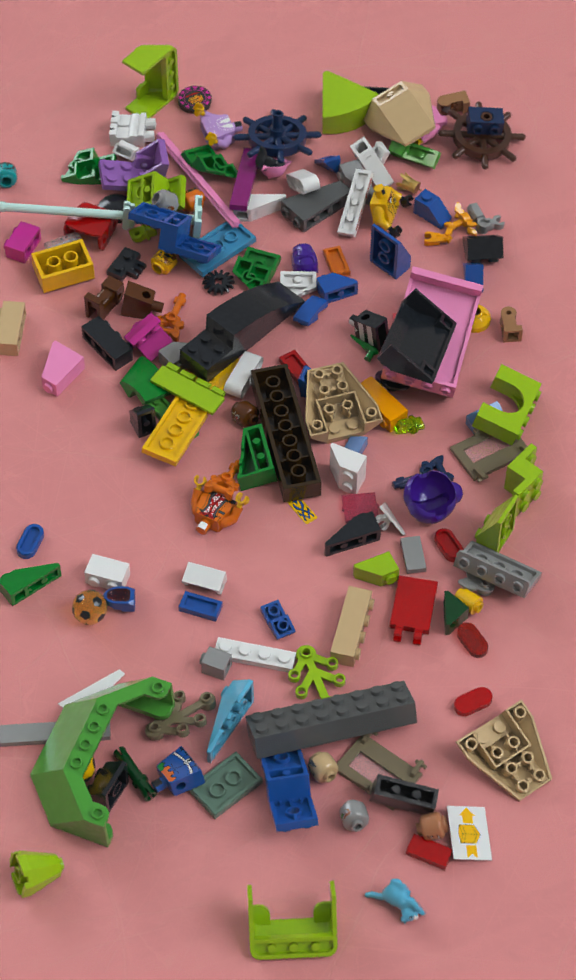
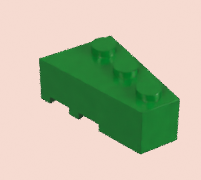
(255, 461)

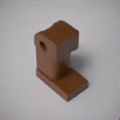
(107, 298)

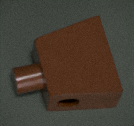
(139, 301)

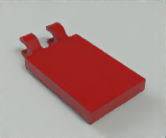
(413, 607)

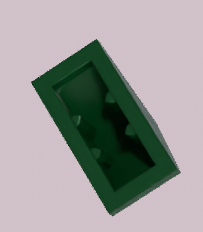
(454, 612)

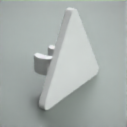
(388, 517)

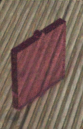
(359, 503)

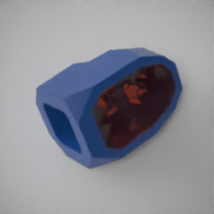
(121, 598)

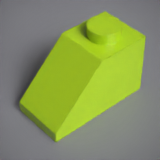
(377, 570)

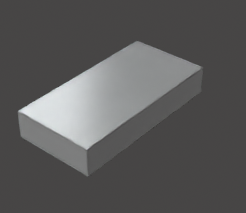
(413, 554)

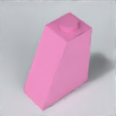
(61, 368)

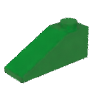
(26, 581)

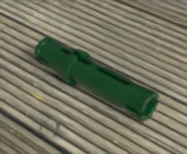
(139, 780)

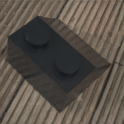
(483, 247)
(109, 783)

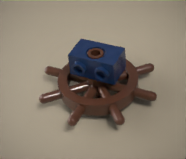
(483, 127)

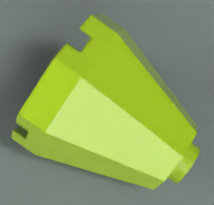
(34, 870)

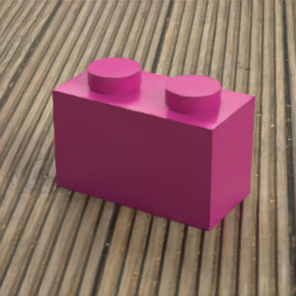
(22, 242)

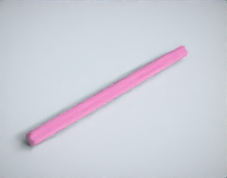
(199, 181)

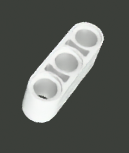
(303, 181)
(240, 378)

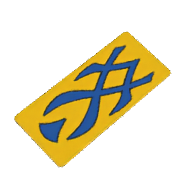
(303, 510)

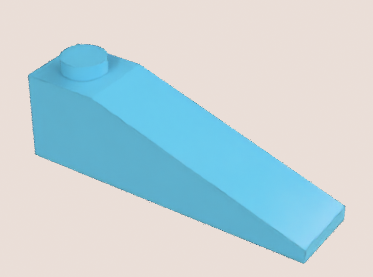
(232, 708)

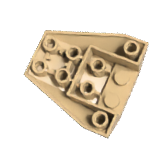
(401, 113)
(338, 405)
(509, 751)

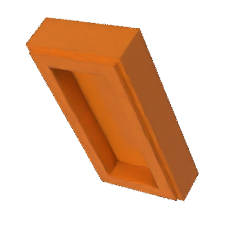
(336, 261)

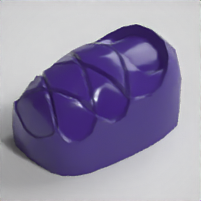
(304, 258)

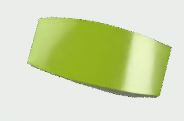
(343, 104)

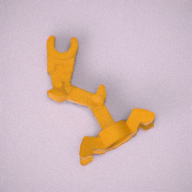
(464, 220)

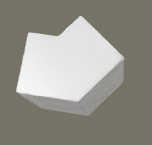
(125, 150)

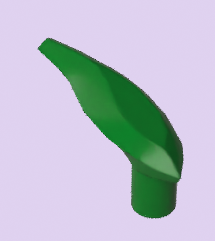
(371, 350)

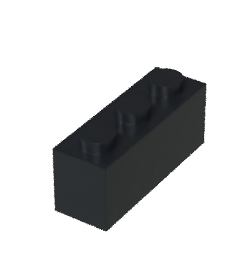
(107, 343)
(403, 795)

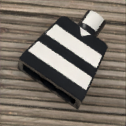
(370, 328)

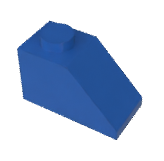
(431, 209)
(336, 287)

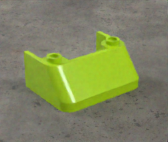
(161, 77)
(293, 936)

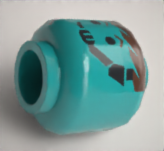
(8, 175)

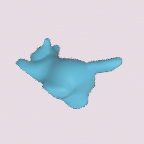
(399, 896)

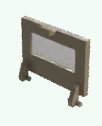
(485, 454)
(369, 759)

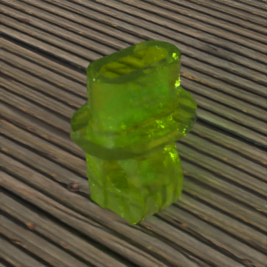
(409, 425)

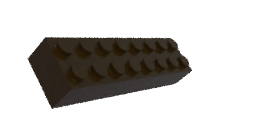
(285, 433)

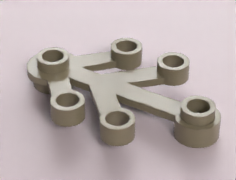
(159, 728)

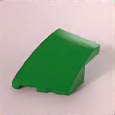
(205, 160)
(85, 168)
(256, 267)
(138, 382)

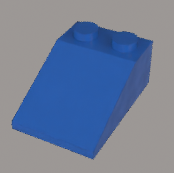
(388, 253)

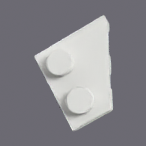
(299, 281)

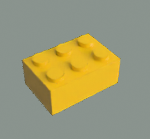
(63, 265)

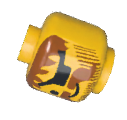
(163, 262)

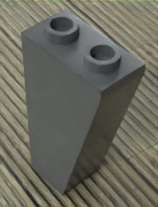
(316, 206)

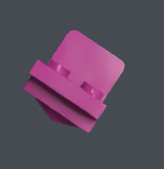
(148, 336)

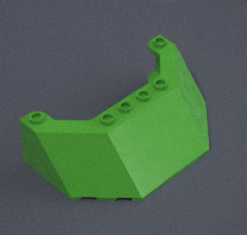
(72, 745)

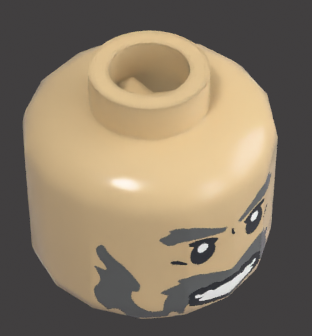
(323, 767)

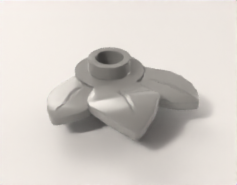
(476, 584)

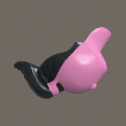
(269, 165)

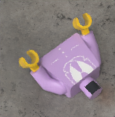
(216, 128)

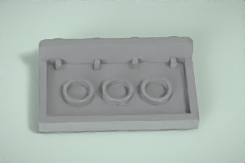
(497, 569)

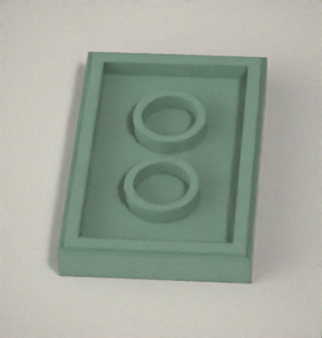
(226, 785)

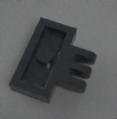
(126, 265)

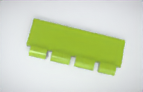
(184, 387)

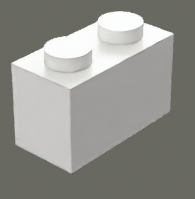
(106, 572)

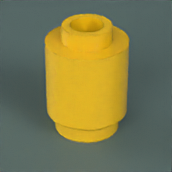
(470, 599)

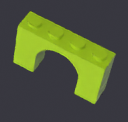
(506, 425)

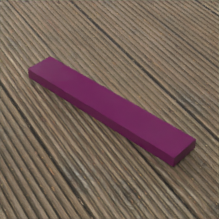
(244, 183)

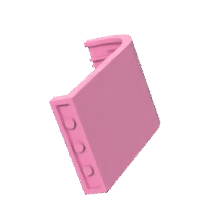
(460, 302)

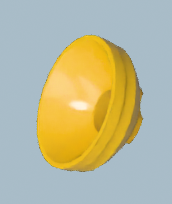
(481, 321)

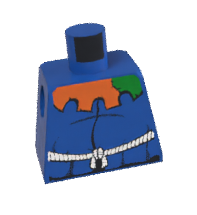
(178, 773)

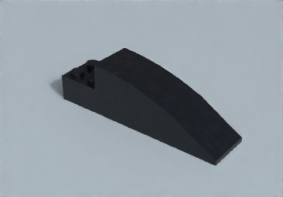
(237, 327)

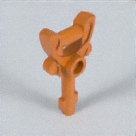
(172, 319)
(224, 483)

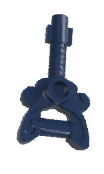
(425, 467)

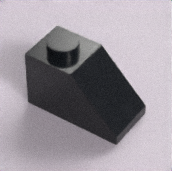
(143, 420)

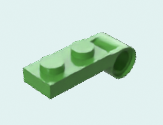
(415, 153)

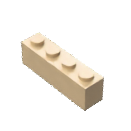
(351, 626)

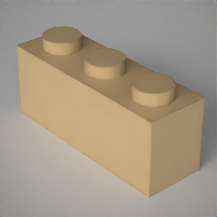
(11, 327)

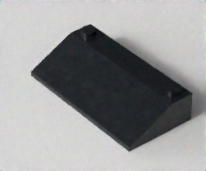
(417, 338)

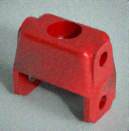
(97, 227)

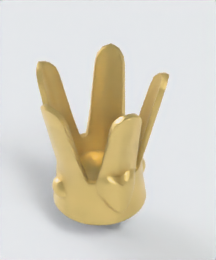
(409, 184)

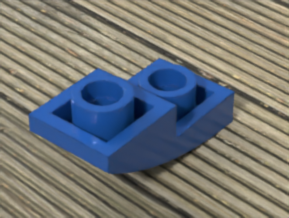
(309, 310)
(277, 619)

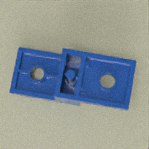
(174, 232)
(289, 791)

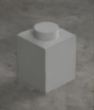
(216, 663)

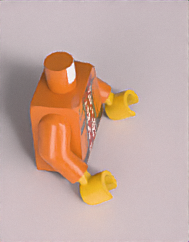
(213, 510)

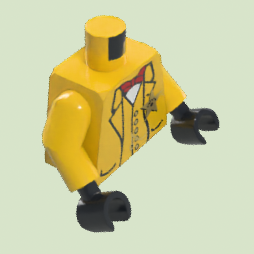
(384, 207)

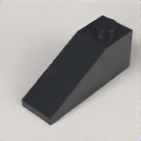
(356, 533)

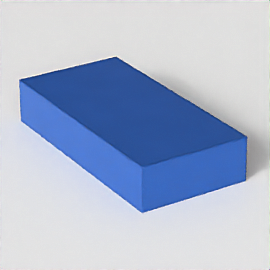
(200, 606)

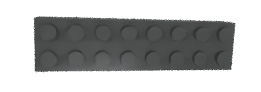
(331, 719)

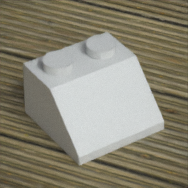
(347, 468)

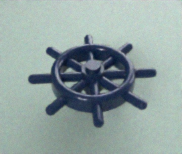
(277, 132)

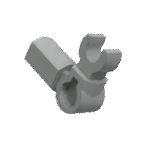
(484, 224)

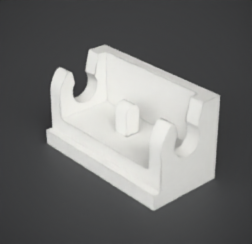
(205, 577)

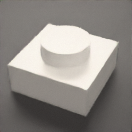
(381, 151)

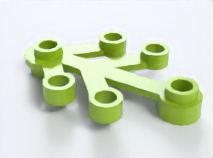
(314, 674)

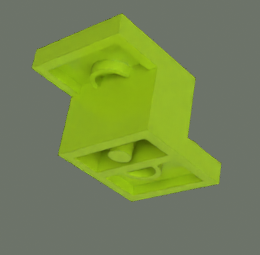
(145, 186)
(524, 478)

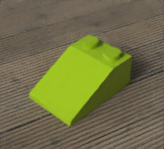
(498, 525)

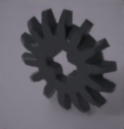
(218, 288)

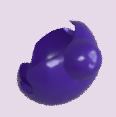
(431, 496)

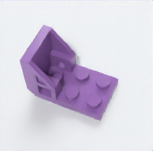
(151, 158)

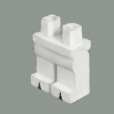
(131, 129)

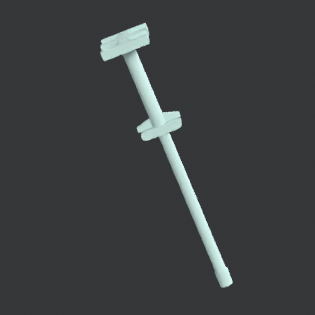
(100, 213)

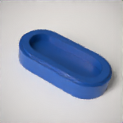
(30, 541)

